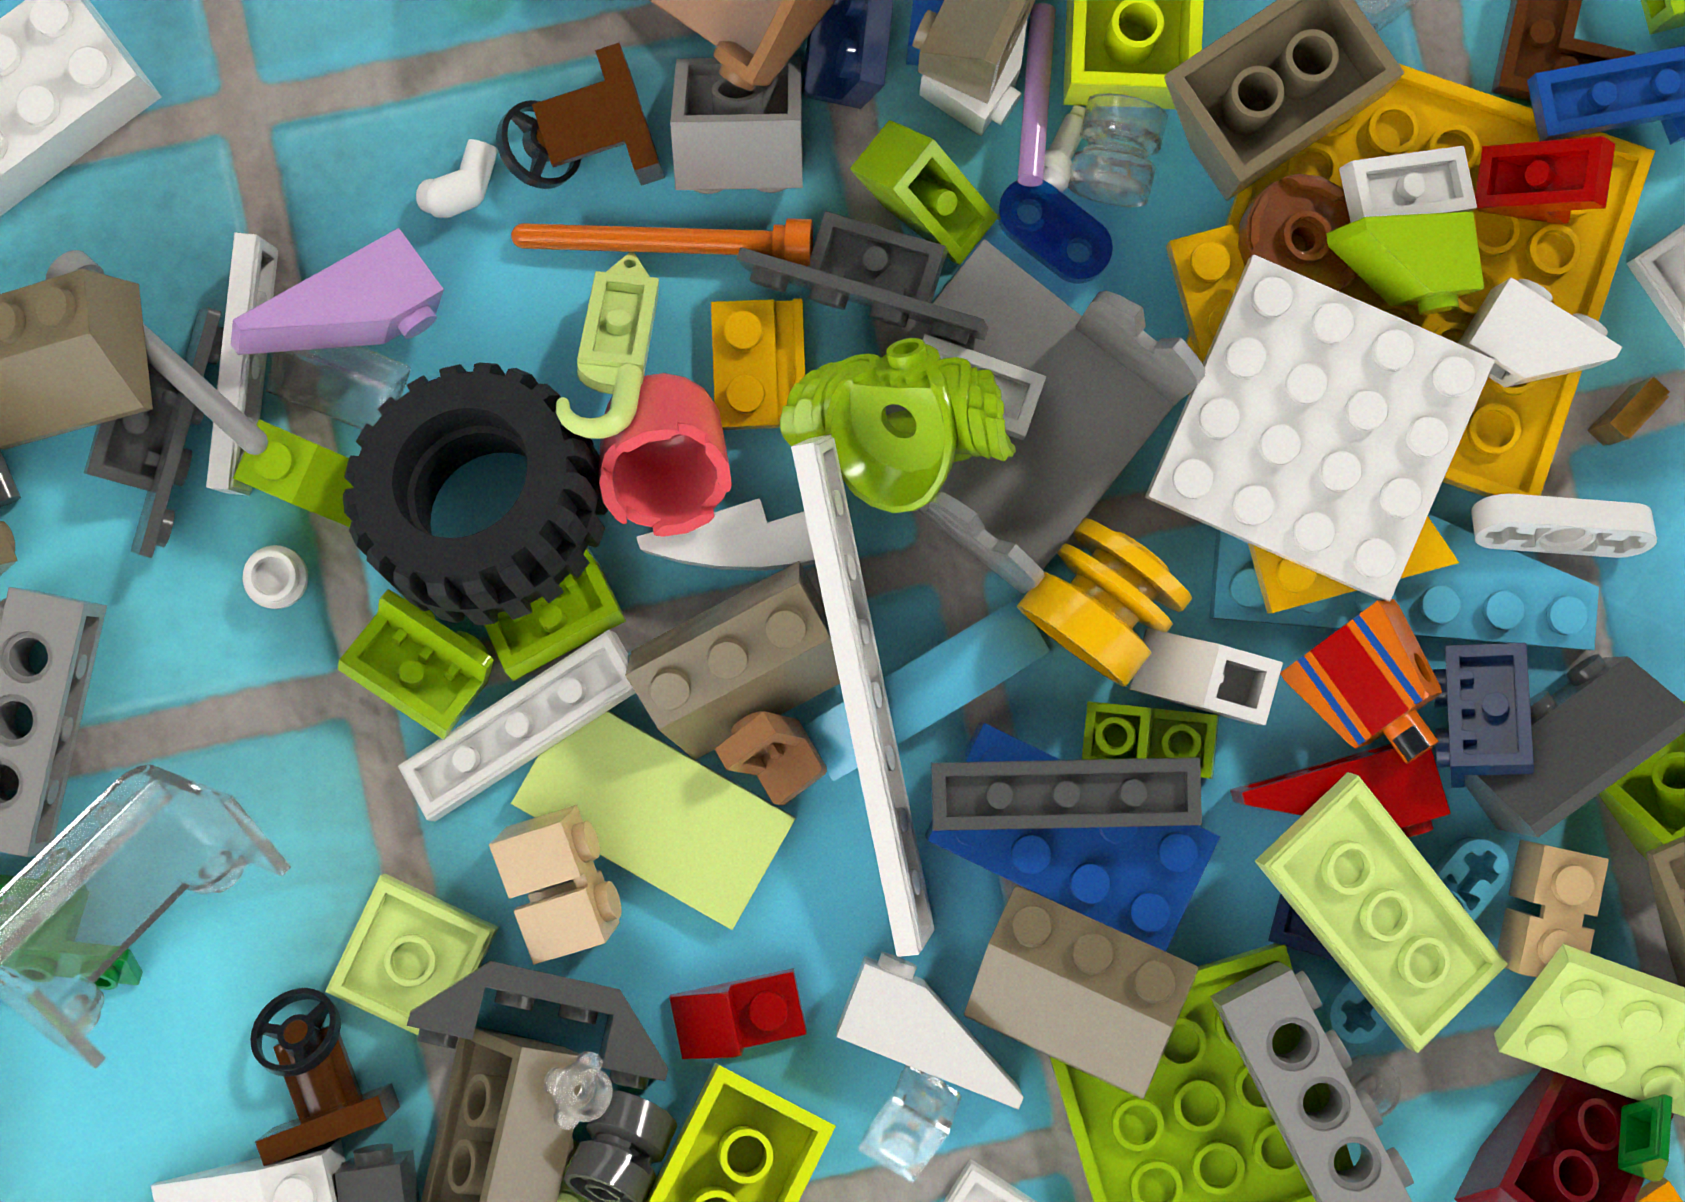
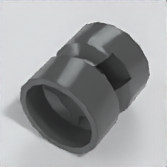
(622, 1148)

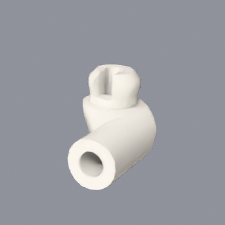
(460, 189)

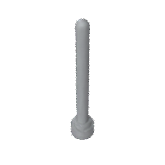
(179, 372)

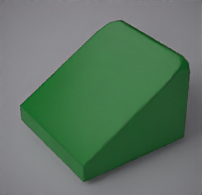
(1646, 1137)

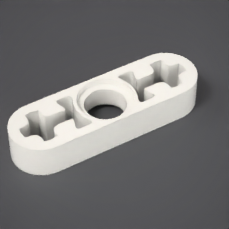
(1563, 525)

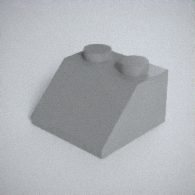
(734, 134)

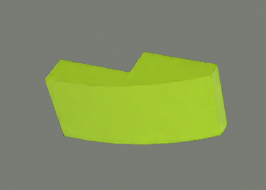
(1146, 732)

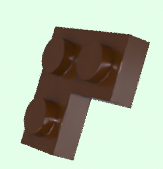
(1541, 40)

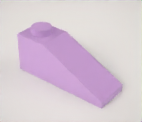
(351, 303)

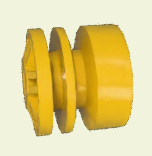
(1105, 601)

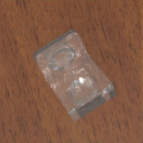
(911, 1123)

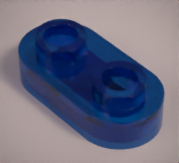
(1058, 227)

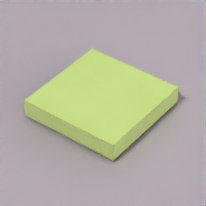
(407, 951)

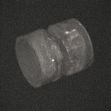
(1119, 139)

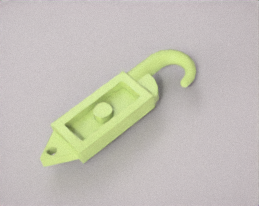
(614, 346)

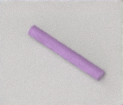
(1036, 95)

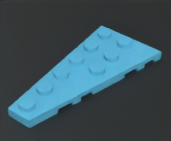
(1480, 599)

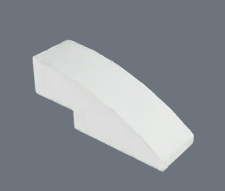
(738, 541)

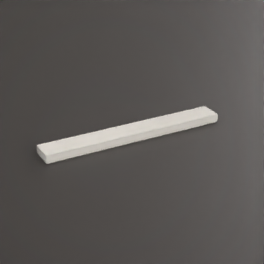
(864, 692)

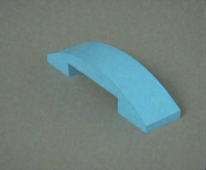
(938, 682)

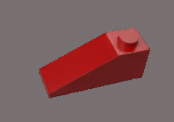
(1407, 791)

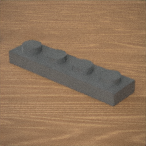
(1066, 793)

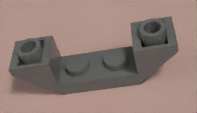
(624, 1044)

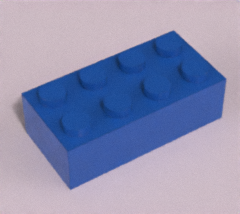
(1116, 875)

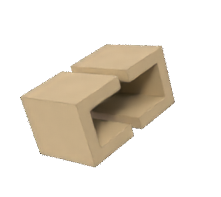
(1566, 888)
(567, 896)

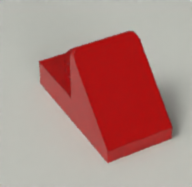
(1545, 178)
(738, 1015)

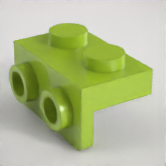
(557, 627)
(418, 664)

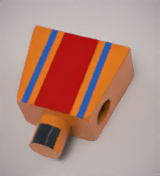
(1370, 681)

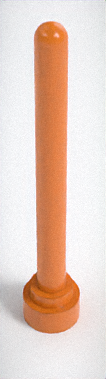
(787, 242)

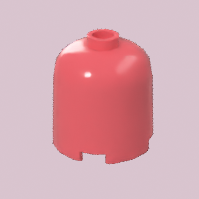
(669, 461)

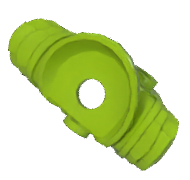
(907, 455)

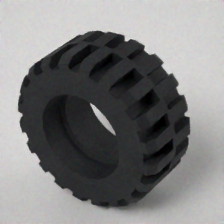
(429, 438)

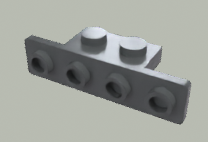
(874, 269)
(149, 445)

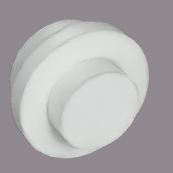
(275, 577)

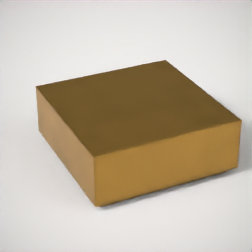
(1629, 411)

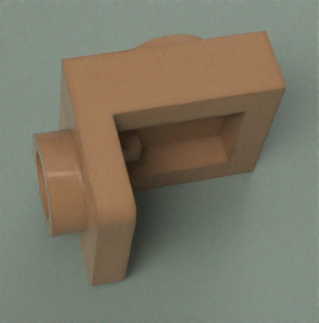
(776, 752)

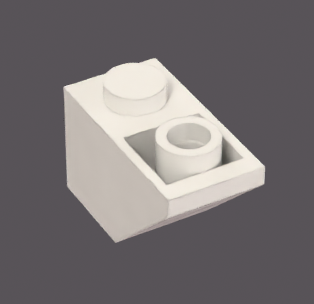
(1534, 336)
(1208, 677)

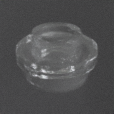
(1387, 1081)

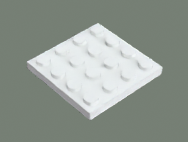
(1320, 428)

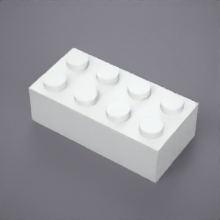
(60, 91)

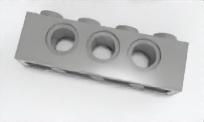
(57, 700)
(1251, 1015)

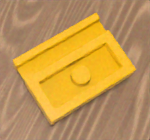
(756, 359)

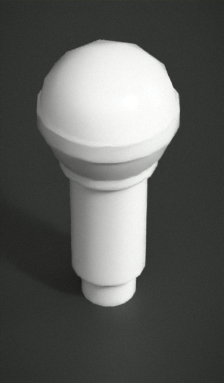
(1058, 157)

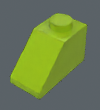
(924, 189)
(1414, 257)
(298, 473)

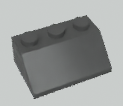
(1582, 743)

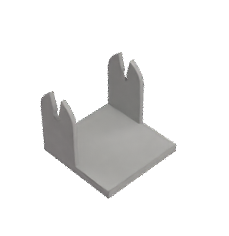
(1095, 411)

